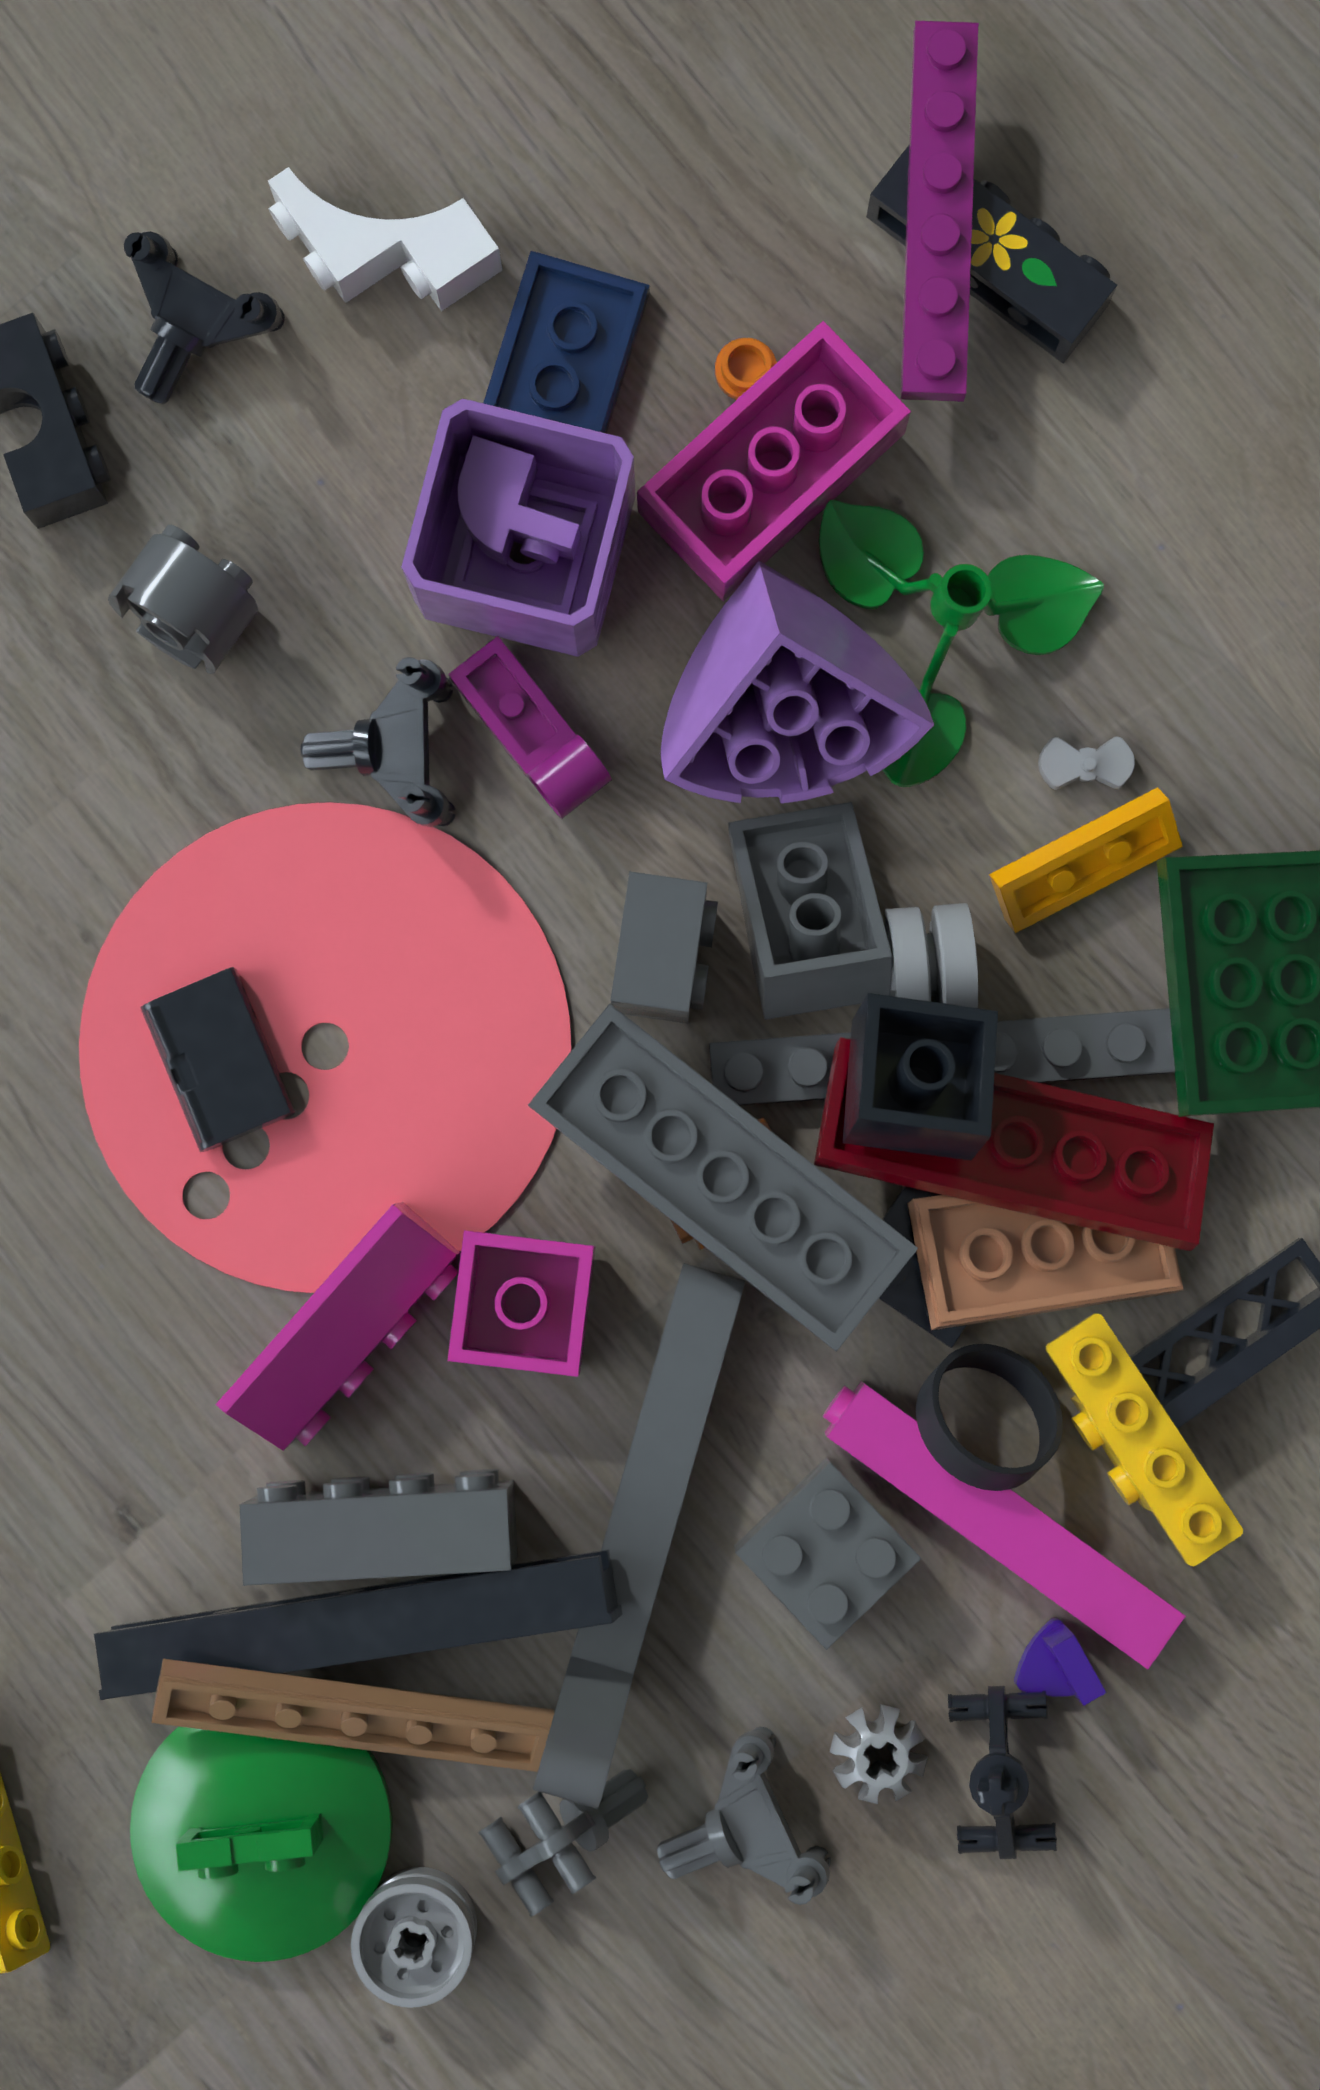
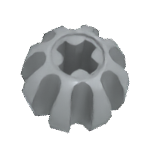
(878, 1734)

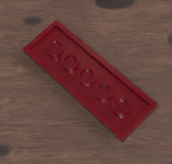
(1052, 1159)

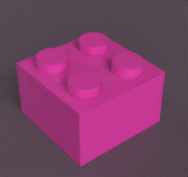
(521, 1303)

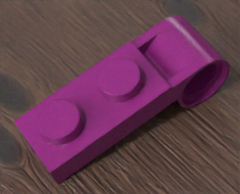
(530, 728)

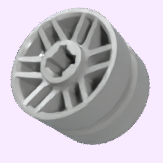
(936, 961)
(403, 1968)

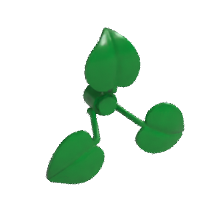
(1036, 597)

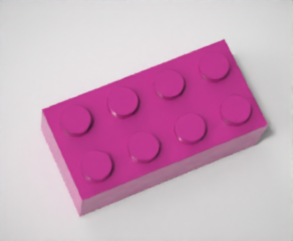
(773, 460)

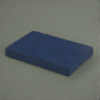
(567, 343)

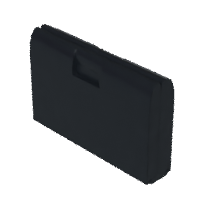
(217, 1059)

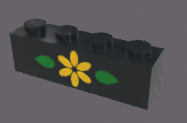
(1015, 264)

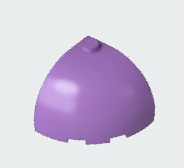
(786, 699)

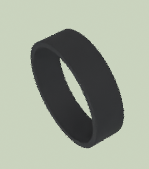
(1026, 1380)

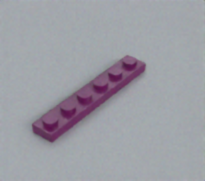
(939, 211)

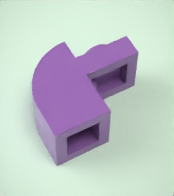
(494, 509)

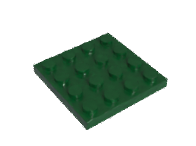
(1243, 980)

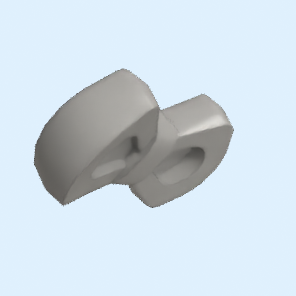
(1064, 764)

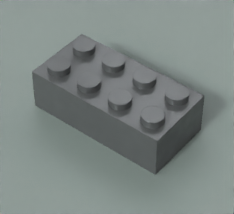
(378, 1531)

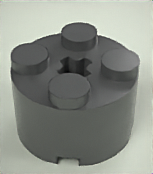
(186, 599)

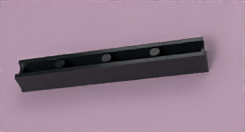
(365, 1622)

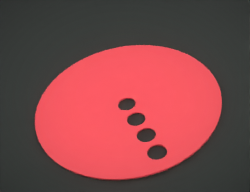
(354, 927)

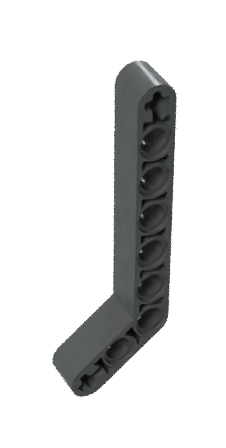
(640, 1534)

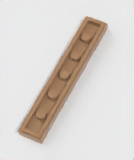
(350, 1715)

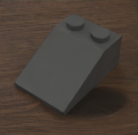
(810, 910)

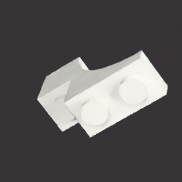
(444, 250)

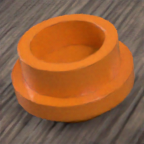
(741, 365)

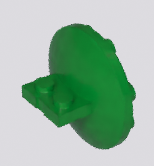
(259, 1840)

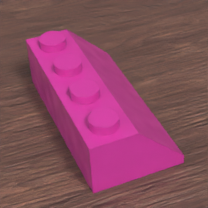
(340, 1328)

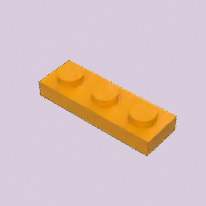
(1086, 860)

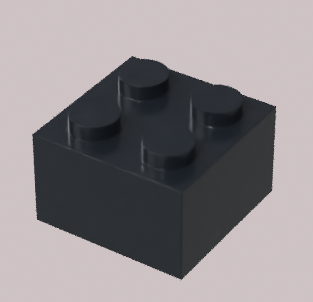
(920, 1077)

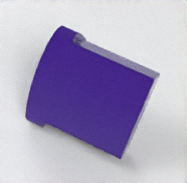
(1058, 1665)

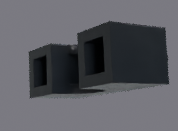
(56, 470)

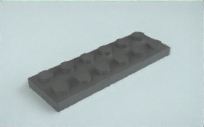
(723, 1177)

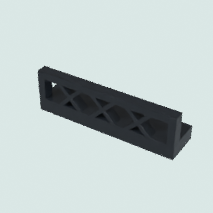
(1249, 1354)

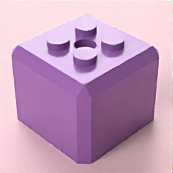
(541, 604)

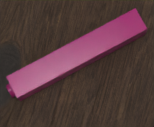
(1005, 1527)

